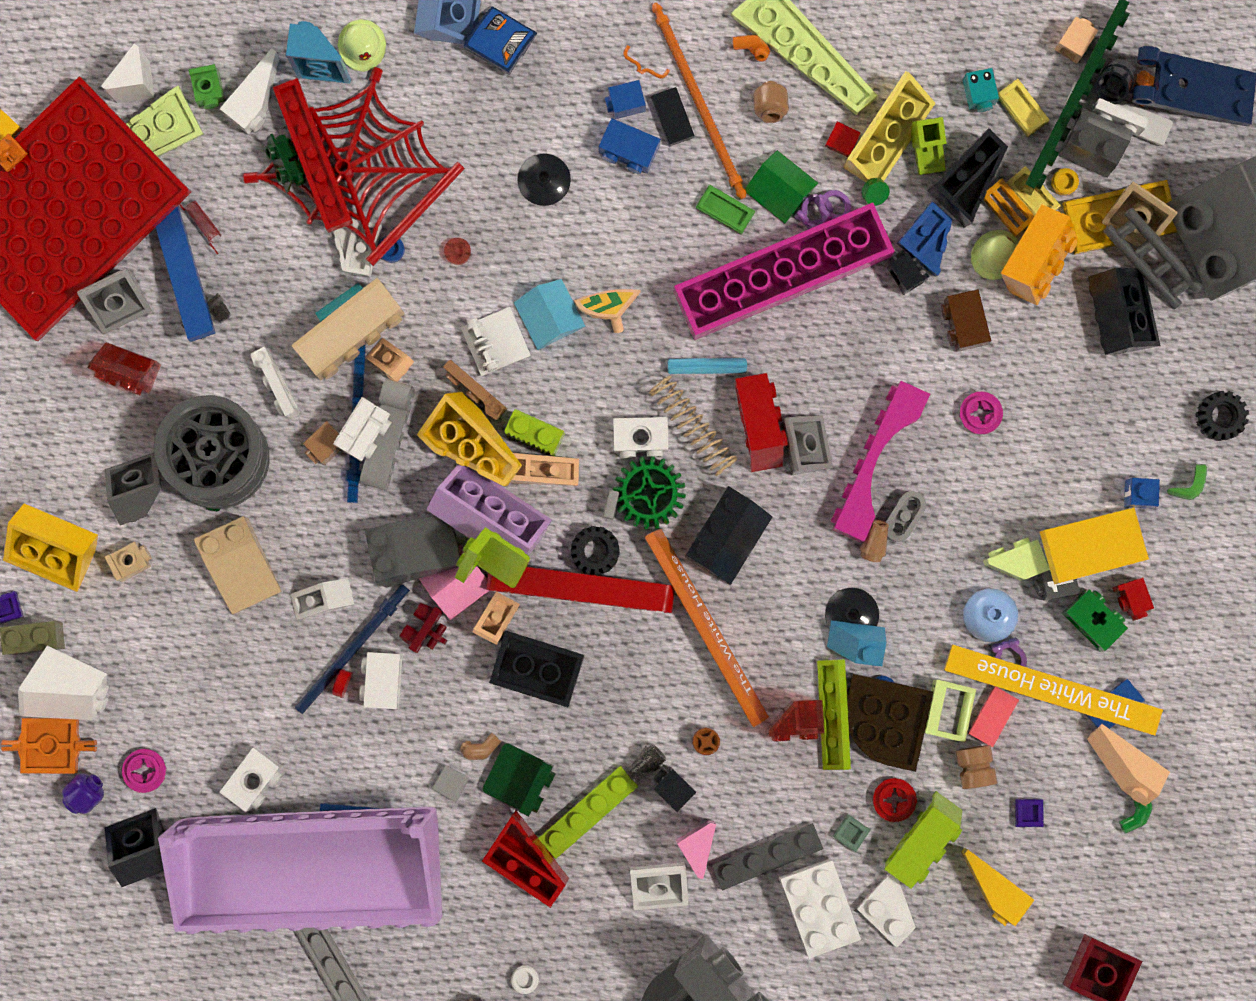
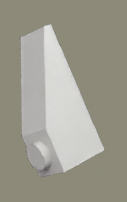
(251, 99)

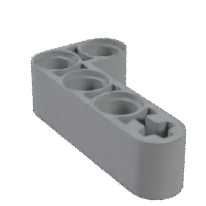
(395, 400)

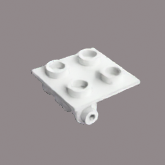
(495, 341)

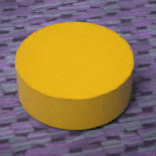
(1065, 181)

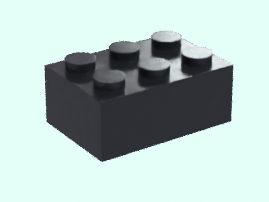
(537, 669)

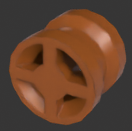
(710, 742)

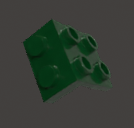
(519, 779)

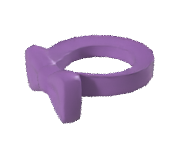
(821, 199)
(801, 214)
(1013, 644)

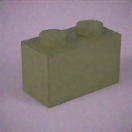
(32, 637)

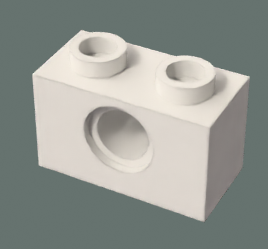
(654, 427)
(237, 786)

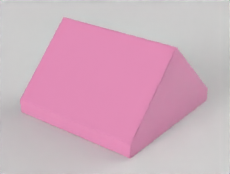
(451, 593)
(697, 846)

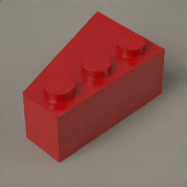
(761, 421)
(526, 861)

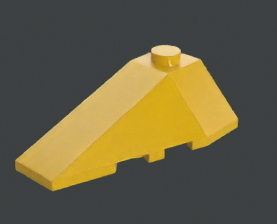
(467, 436)

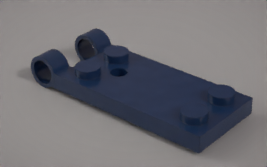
(1209, 89)

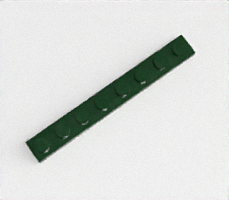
(1072, 108)

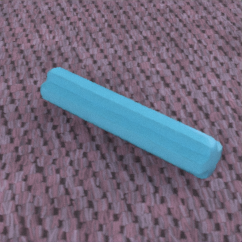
(707, 366)

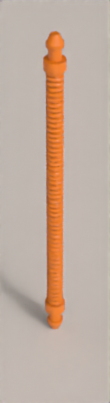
(734, 179)

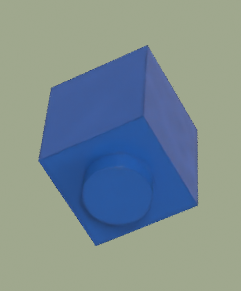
(625, 99)
(1141, 493)

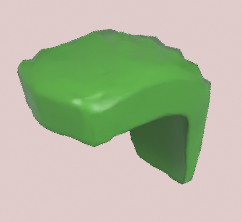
(1197, 487)

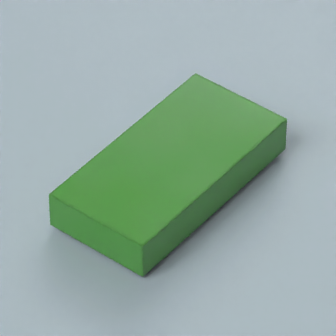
(725, 209)

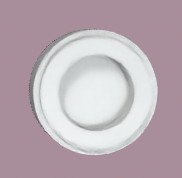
(524, 979)

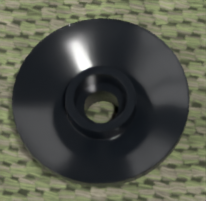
(545, 192)
(848, 599)

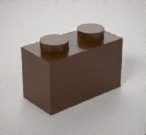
(966, 320)

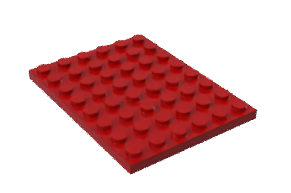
(75, 205)

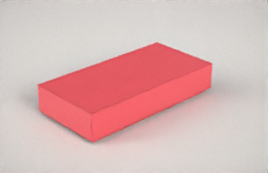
(993, 716)

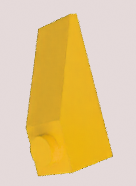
(999, 893)

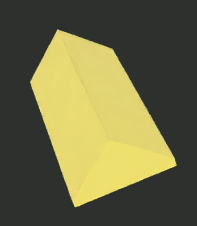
(889, 130)

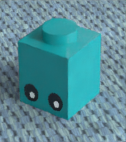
(981, 90)

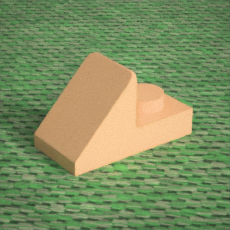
(389, 360)
(496, 618)

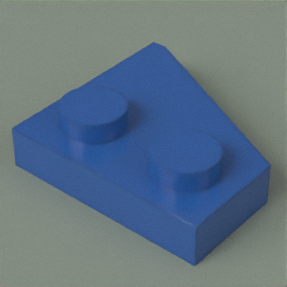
(927, 238)

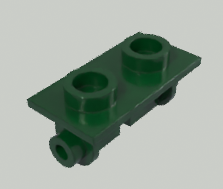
(279, 151)

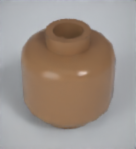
(771, 102)

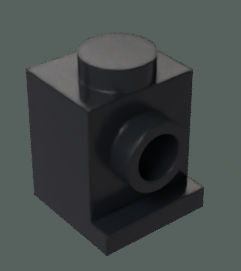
(906, 272)

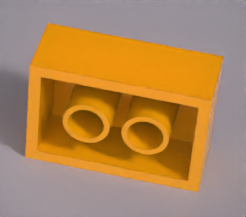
(1040, 255)

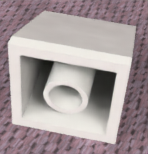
(62, 688)

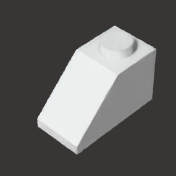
(322, 598)

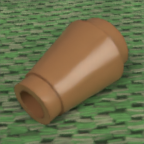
(876, 542)

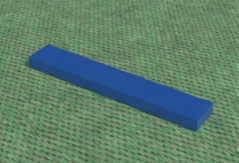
(184, 277)

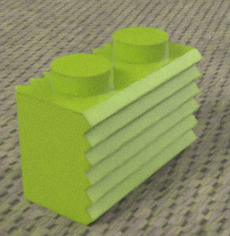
(534, 432)

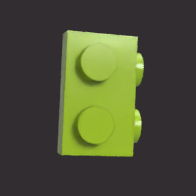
(494, 556)

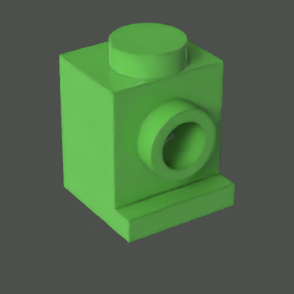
(207, 75)

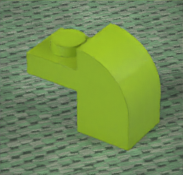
(928, 143)

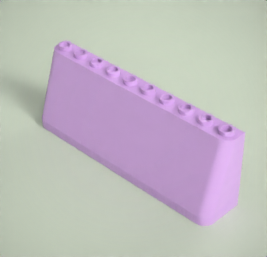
(304, 870)

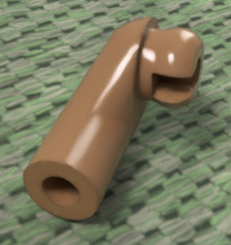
(480, 751)

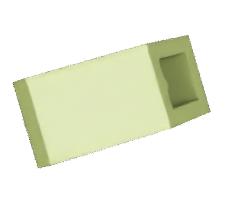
(1021, 562)

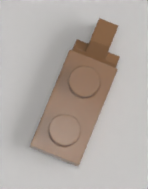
(475, 391)

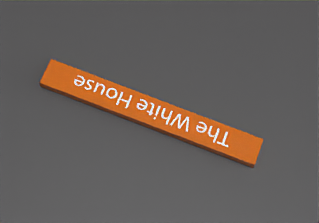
(706, 627)

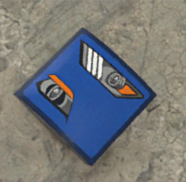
(500, 40)

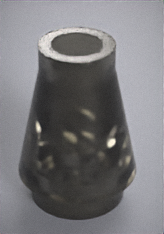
(647, 762)

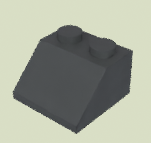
(1096, 143)

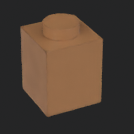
(321, 445)

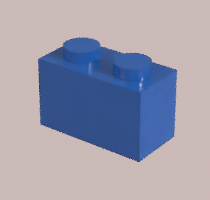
(628, 146)

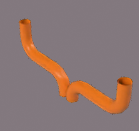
(645, 69)

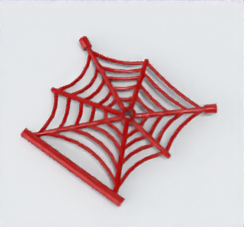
(450, 173)

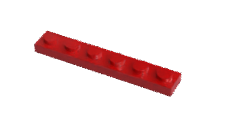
(312, 155)

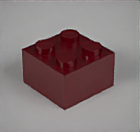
(1101, 971)

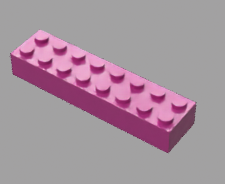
(783, 271)

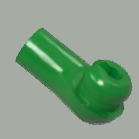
(1139, 818)

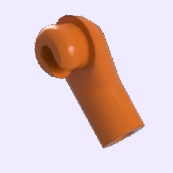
(754, 45)

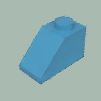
(858, 642)

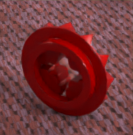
(904, 808)

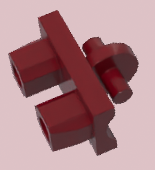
(417, 638)

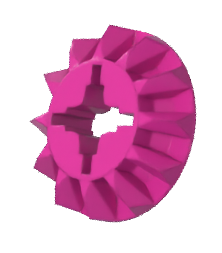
(989, 403)
(134, 762)

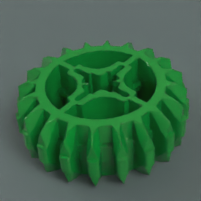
(671, 487)

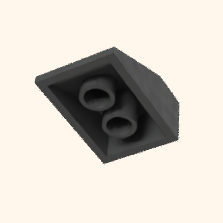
(411, 550)

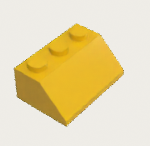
(49, 547)

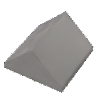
(115, 300)
(807, 444)

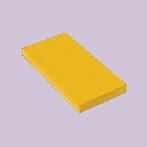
(1090, 211)
(1094, 545)

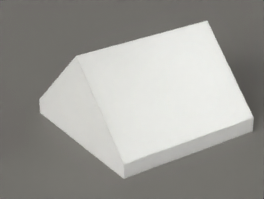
(130, 78)
(659, 886)

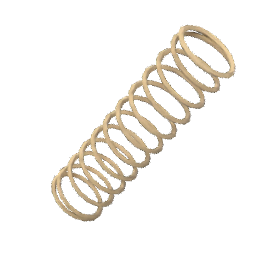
(655, 390)

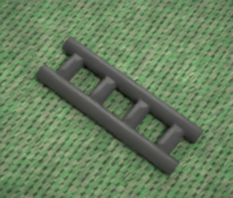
(1153, 275)

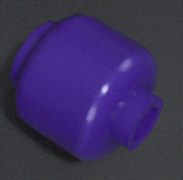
(83, 793)

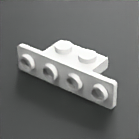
(1140, 121)

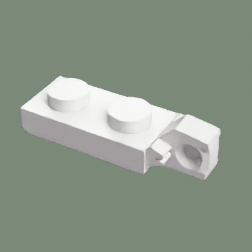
(275, 382)

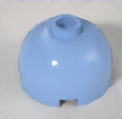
(990, 615)

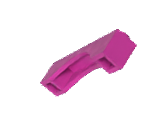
(857, 511)

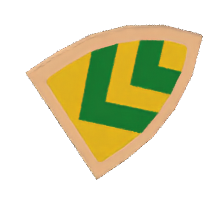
(608, 305)

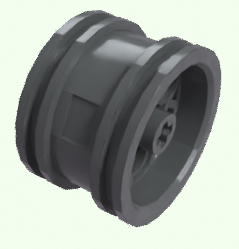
(195, 416)

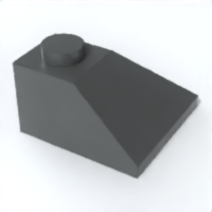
(132, 488)

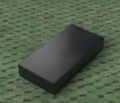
(672, 116)

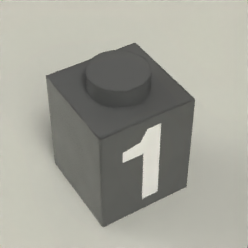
(1046, 588)

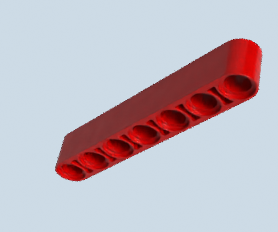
(589, 589)

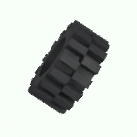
(1237, 411)
(595, 567)

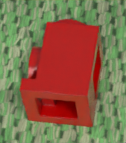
(1134, 598)

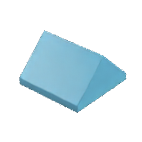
(549, 313)

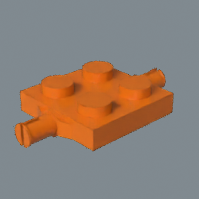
(49, 745)

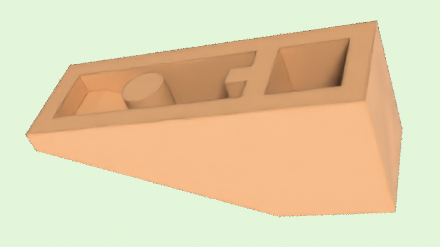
(546, 470)
(1131, 768)

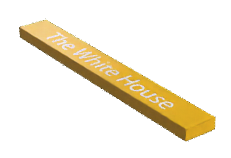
(1053, 689)

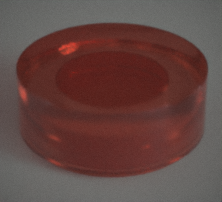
(457, 251)

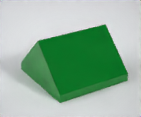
(780, 186)

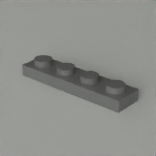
(767, 856)

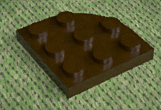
(888, 720)

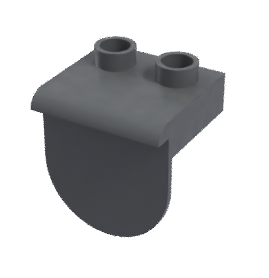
(1220, 229)
(702, 975)

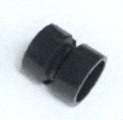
(1115, 81)

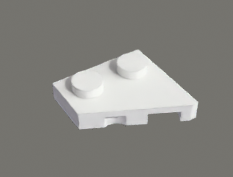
(354, 250)
(888, 910)

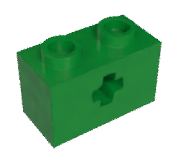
(1101, 634)

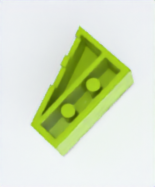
(925, 841)

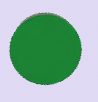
(875, 191)

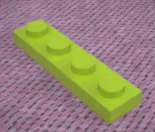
(835, 714)
(588, 812)

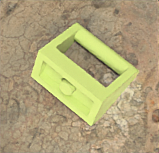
(939, 690)

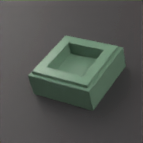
(851, 833)

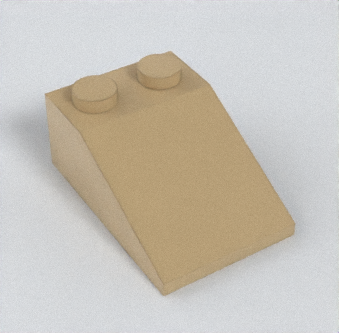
(238, 564)

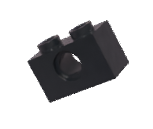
(673, 788)

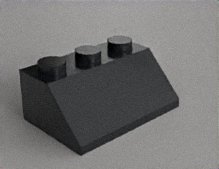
(1123, 311)
(729, 535)

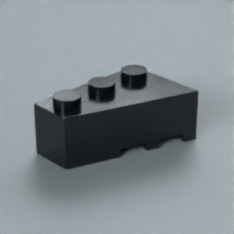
(968, 178)

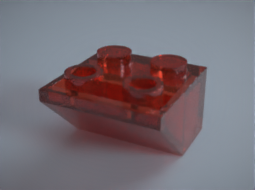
(123, 366)
(798, 718)

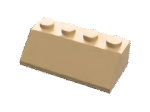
(349, 328)

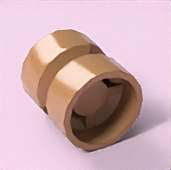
(976, 767)

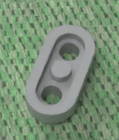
(904, 516)

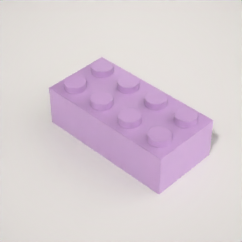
(475, 502)

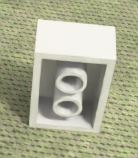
(819, 908)

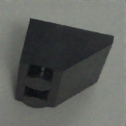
(135, 847)

